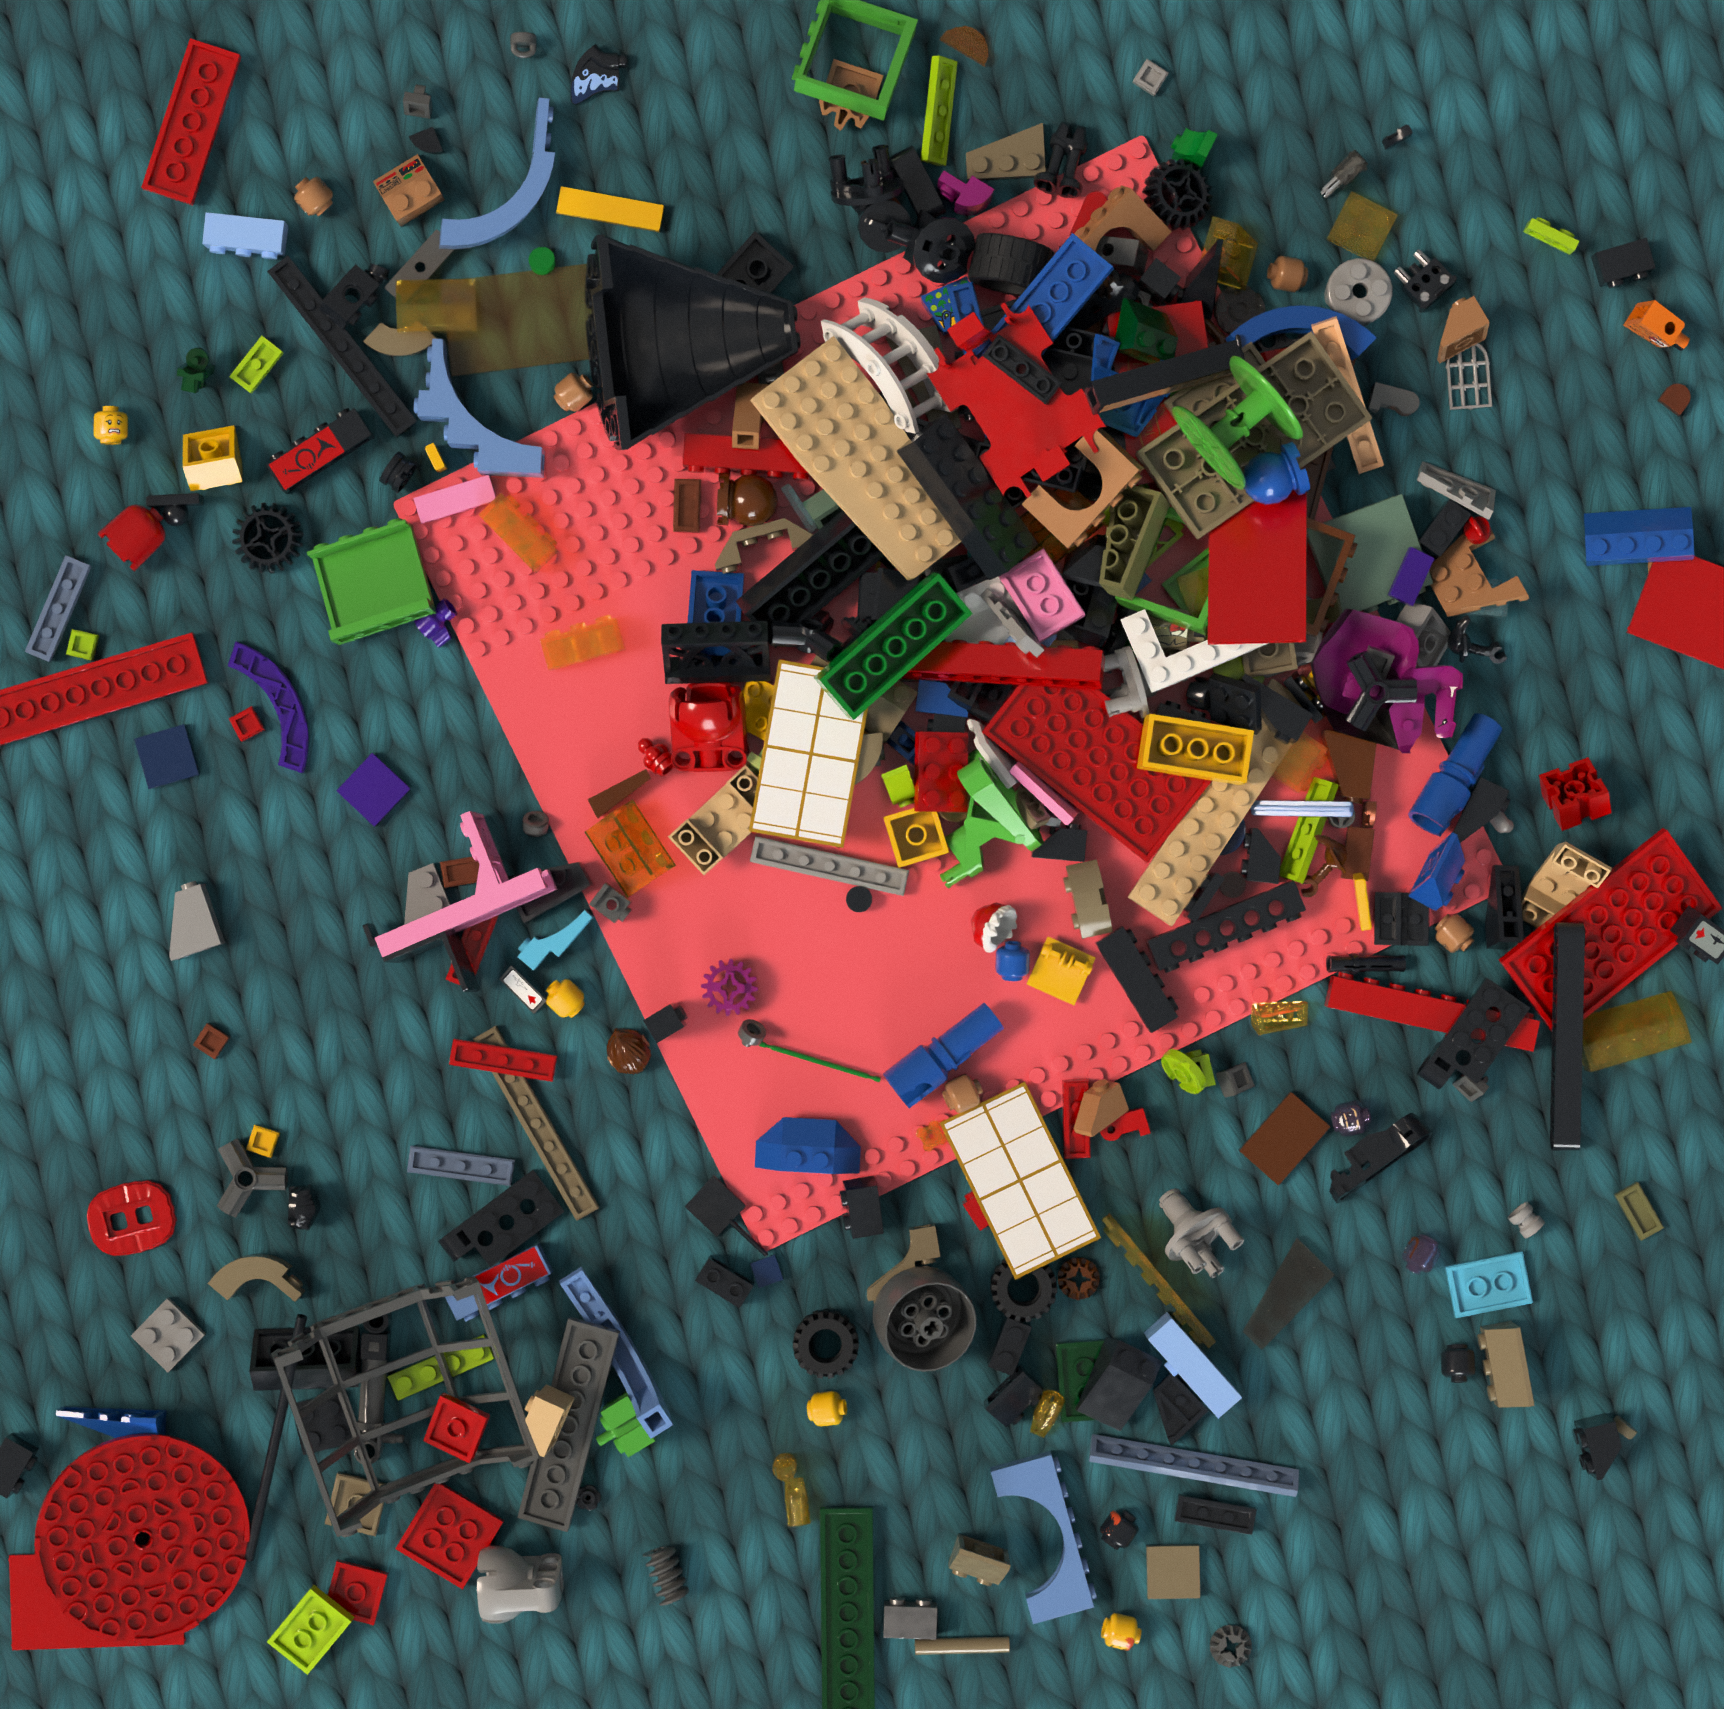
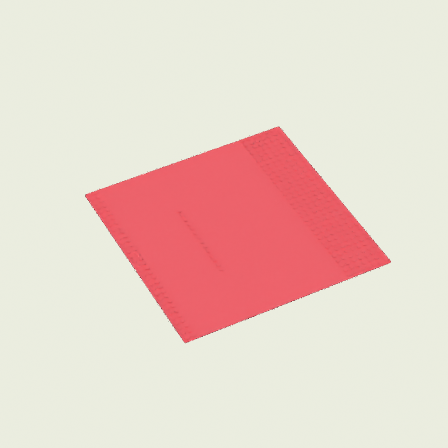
(908, 966)

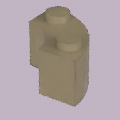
(1089, 901)

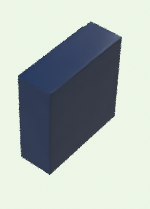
(766, 1271)

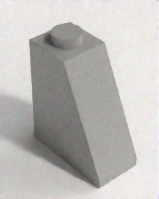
(194, 922)

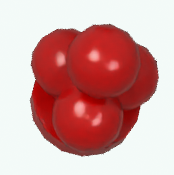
(656, 757)

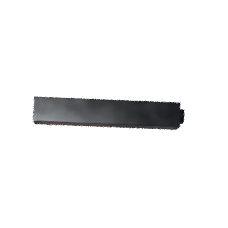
(1161, 377)

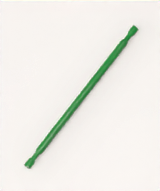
(819, 1061)

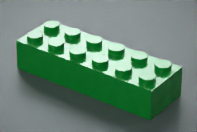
(893, 645)

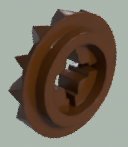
(1070, 1269)

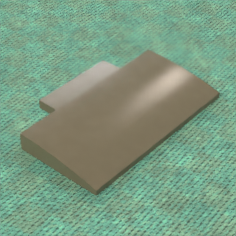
(1309, 386)

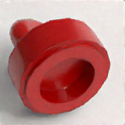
(1477, 530)

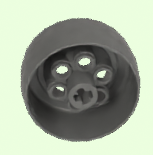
(928, 1343)

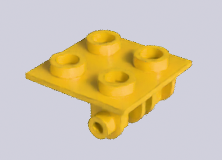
(757, 706)
(1061, 970)

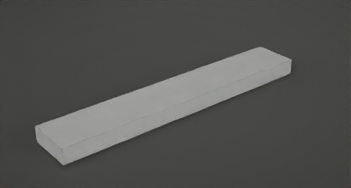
(829, 866)

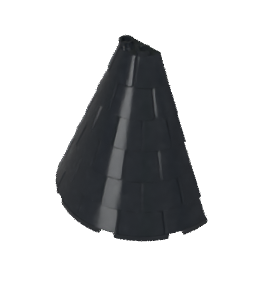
(673, 337)

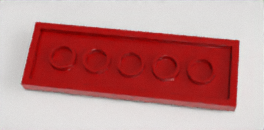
(191, 122)

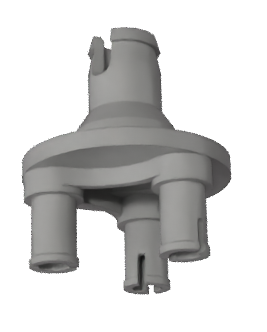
(1133, 690)
(1195, 1232)

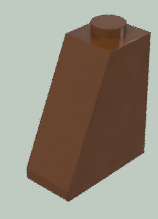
(1351, 764)

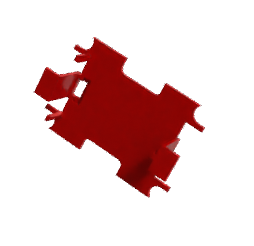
(1018, 424)

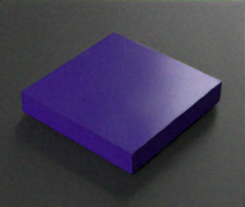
(373, 789)

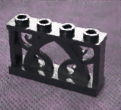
(697, 667)

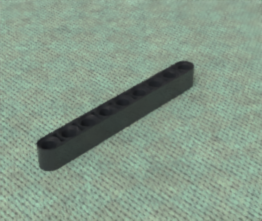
(1567, 1036)

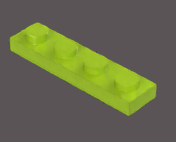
(939, 110)
(1303, 843)
(427, 1372)

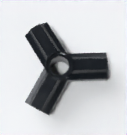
(807, 636)
(1368, 676)

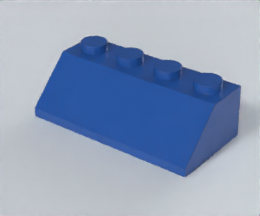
(1639, 536)

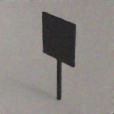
(717, 1207)

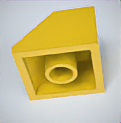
(212, 458)

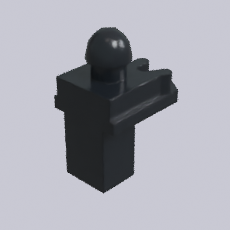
(855, 627)

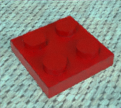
(456, 1427)
(358, 1590)

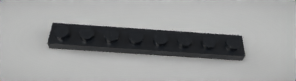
(343, 347)

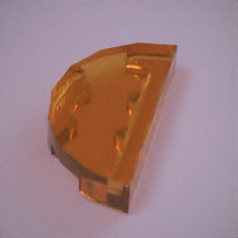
(968, 42)

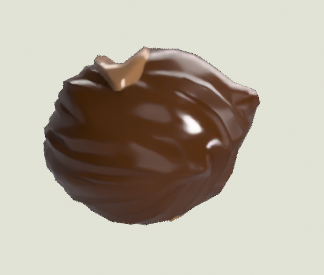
(628, 1051)

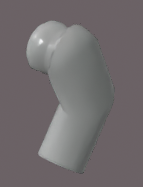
(1502, 823)

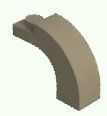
(256, 1266)

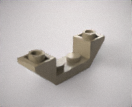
(730, 556)

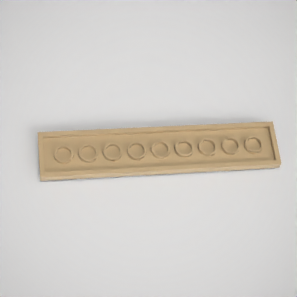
(1206, 830)

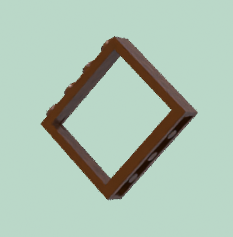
(1338, 575)

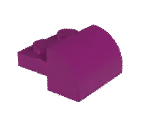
(969, 197)

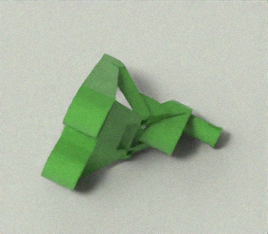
(993, 818)

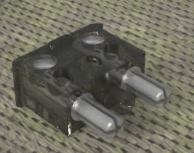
(1345, 173)

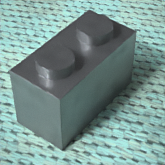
(910, 1619)

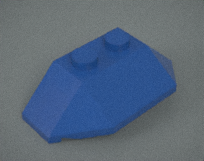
(808, 1147)

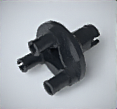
(874, 187)

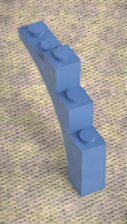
(441, 404)

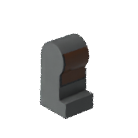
(1392, 398)

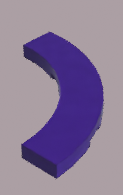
(284, 699)

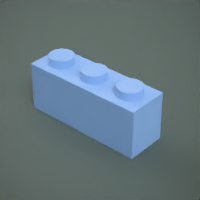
(245, 235)

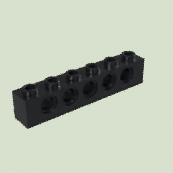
(1285, 893)

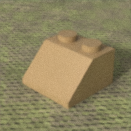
(546, 1416)

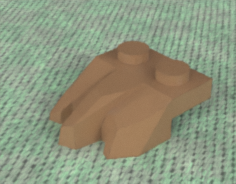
(854, 80)

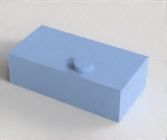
(1192, 1365)

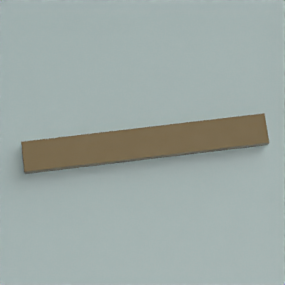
(543, 1135)

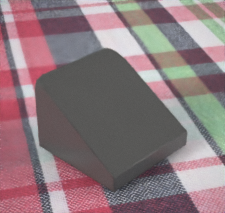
(1235, 1080)

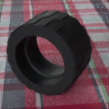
(1007, 262)

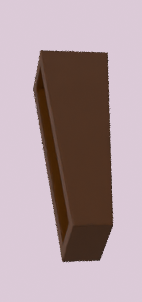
(614, 795)

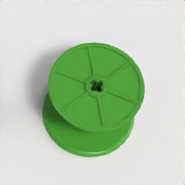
(1260, 402)

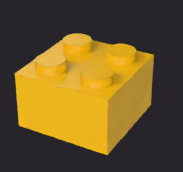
(915, 836)

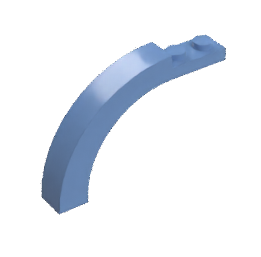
(488, 227)
(627, 1361)

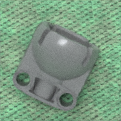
(517, 1583)

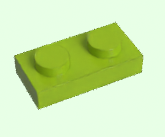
(1541, 230)
(256, 364)

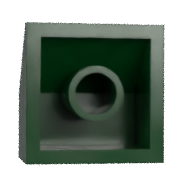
(1145, 333)

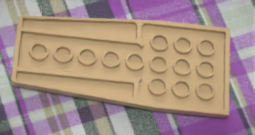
(850, 447)

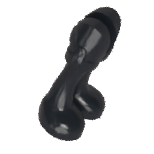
(1062, 146)

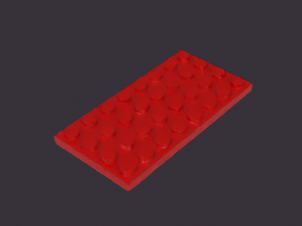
(1093, 762)
(1623, 923)

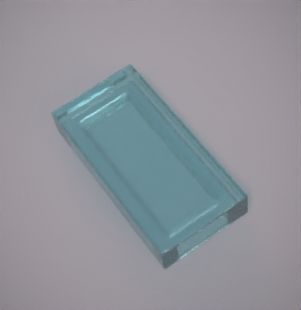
(799, 508)

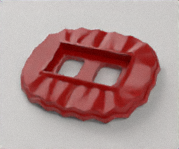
(136, 1236)

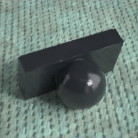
(174, 505)

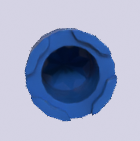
(1273, 475)

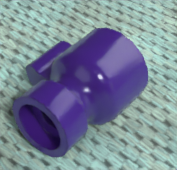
(434, 626)

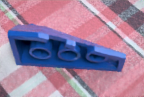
(116, 1421)

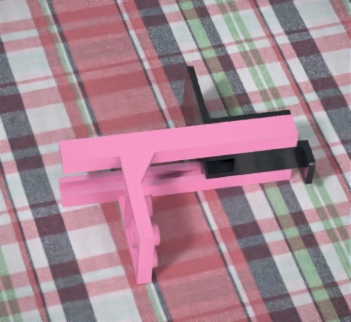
(492, 897)

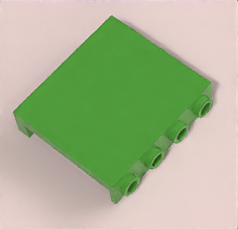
(372, 581)

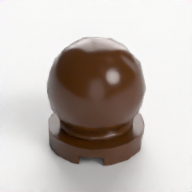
(747, 500)

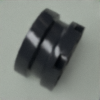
(398, 472)

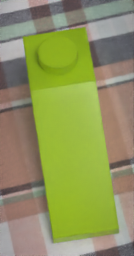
(899, 786)

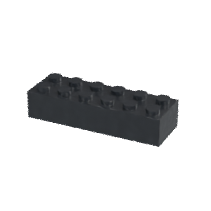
(967, 497)
(812, 574)

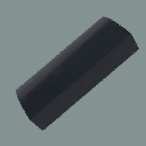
(757, 265)

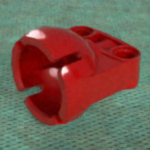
(708, 727)

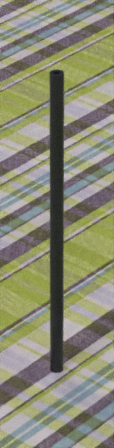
(272, 1452)

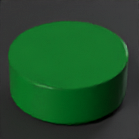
(542, 260)

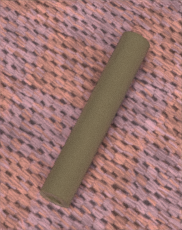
(962, 1645)

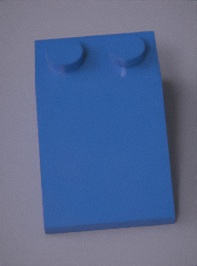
(714, 600)
(1439, 874)

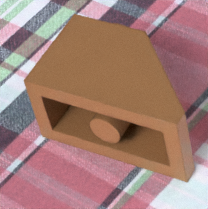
(1100, 1107)

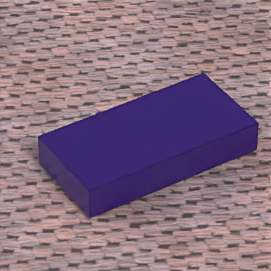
(1410, 576)

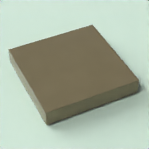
(349, 1490)
(1173, 1571)

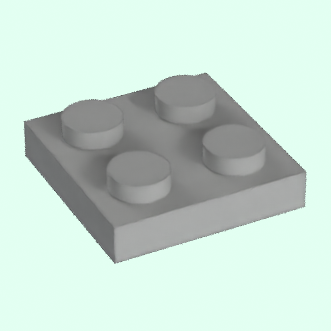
(168, 1334)

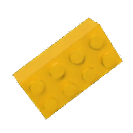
(1195, 749)

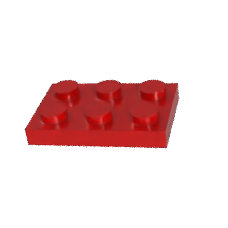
(936, 767)

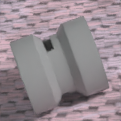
(1527, 1221)

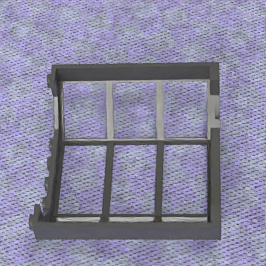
(519, 1455)

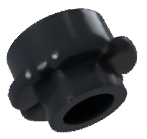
(378, 273)
(593, 1493)

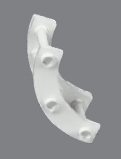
(910, 343)

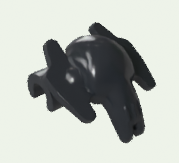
(1461, 644)

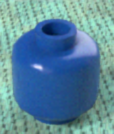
(1012, 961)

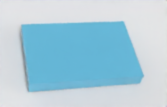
(1488, 1284)

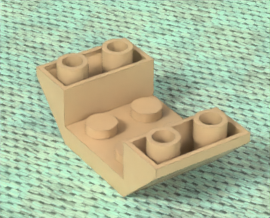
(719, 823)
(1559, 881)

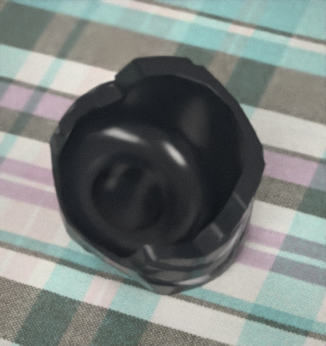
(302, 1207)

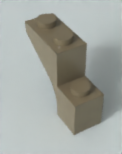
(922, 1248)

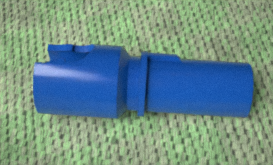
(1448, 789)
(929, 1065)

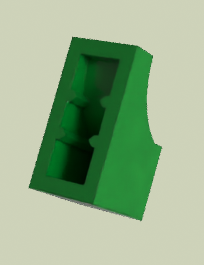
(1193, 147)

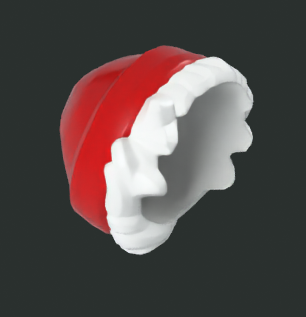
(993, 925)

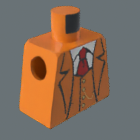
(1657, 325)

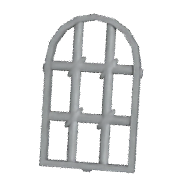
(1475, 385)

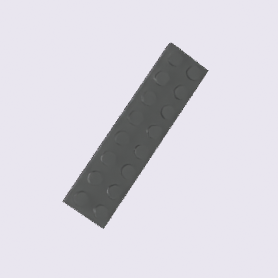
(582, 1373)

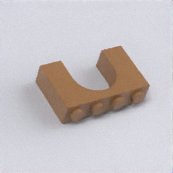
(1124, 210)
(747, 418)
(1071, 523)

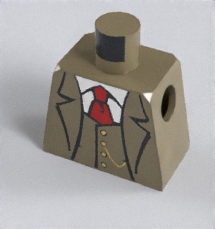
(1173, 637)

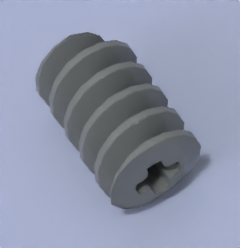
(667, 1574)

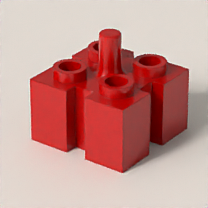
(1575, 794)

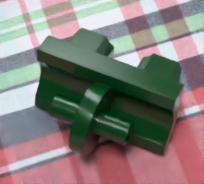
(195, 370)

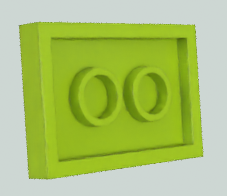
(310, 1629)

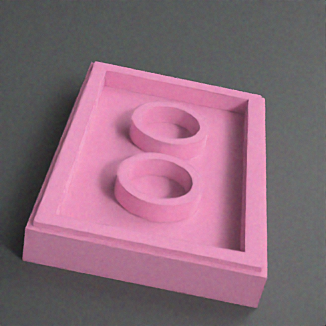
(1042, 595)
(1049, 797)

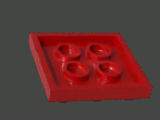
(449, 1534)

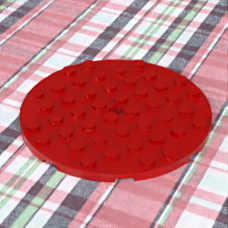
(91, 1526)

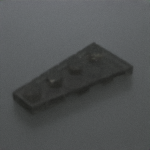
(1291, 1289)

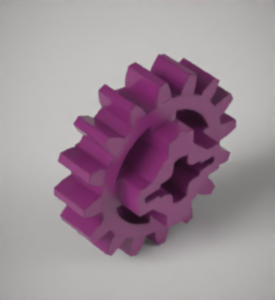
(741, 987)

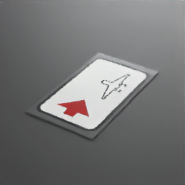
(522, 989)

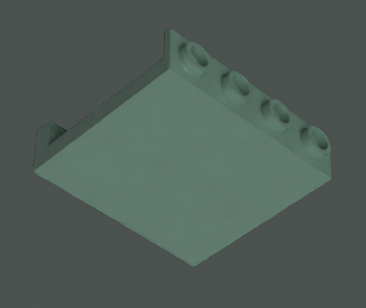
(1382, 537)

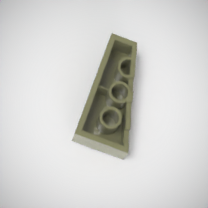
(1130, 539)

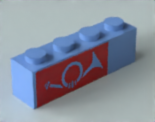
(505, 1279)

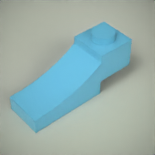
(536, 950)

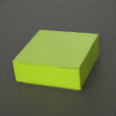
(82, 645)

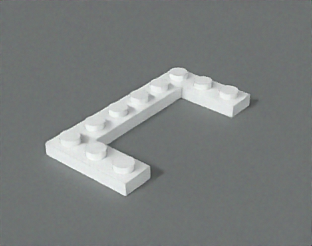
(1166, 671)

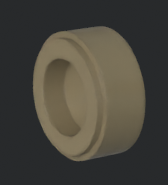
(1625, 1428)

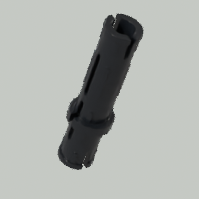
(1355, 963)

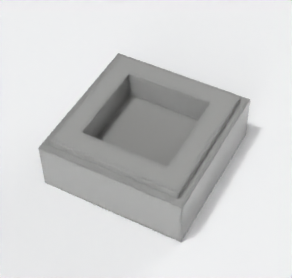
(1150, 77)

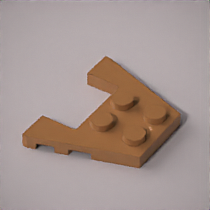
(1462, 584)

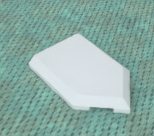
(995, 756)

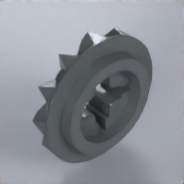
(1235, 1634)

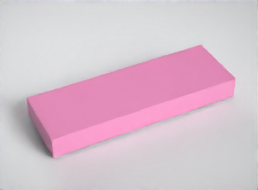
(455, 499)

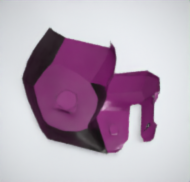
(1394, 723)

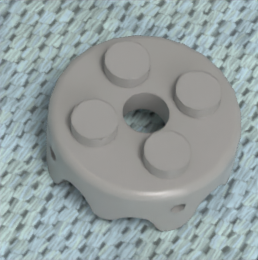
(1370, 275)

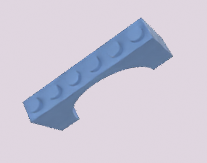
(1067, 1587)

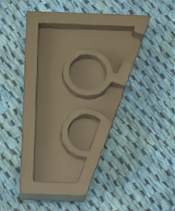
(1009, 158)

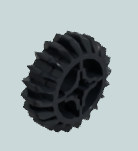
(1191, 190)
(256, 542)

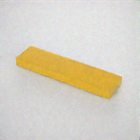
(610, 209)

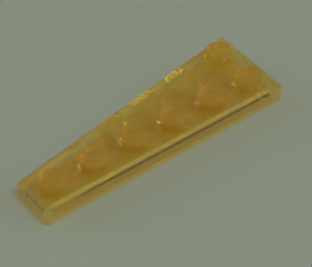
(1152, 1276)

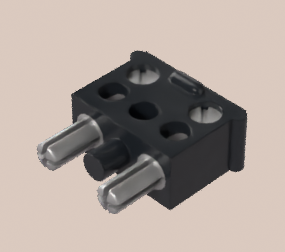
(1430, 291)

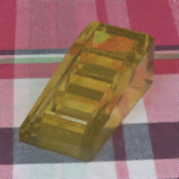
(1268, 1010)

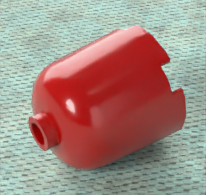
(134, 534)

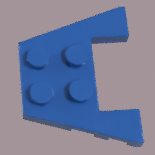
(1129, 418)

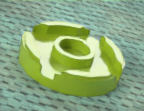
(1185, 1070)

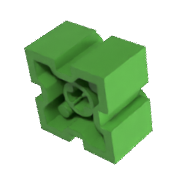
(621, 1423)

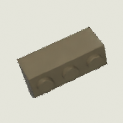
(1505, 1365)

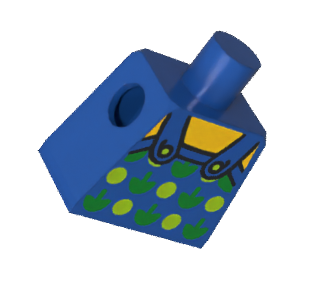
(939, 306)

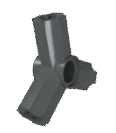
(263, 1178)

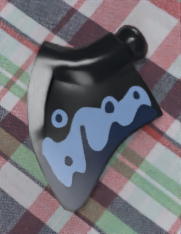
(596, 73)

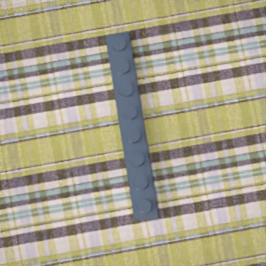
(1194, 1465)

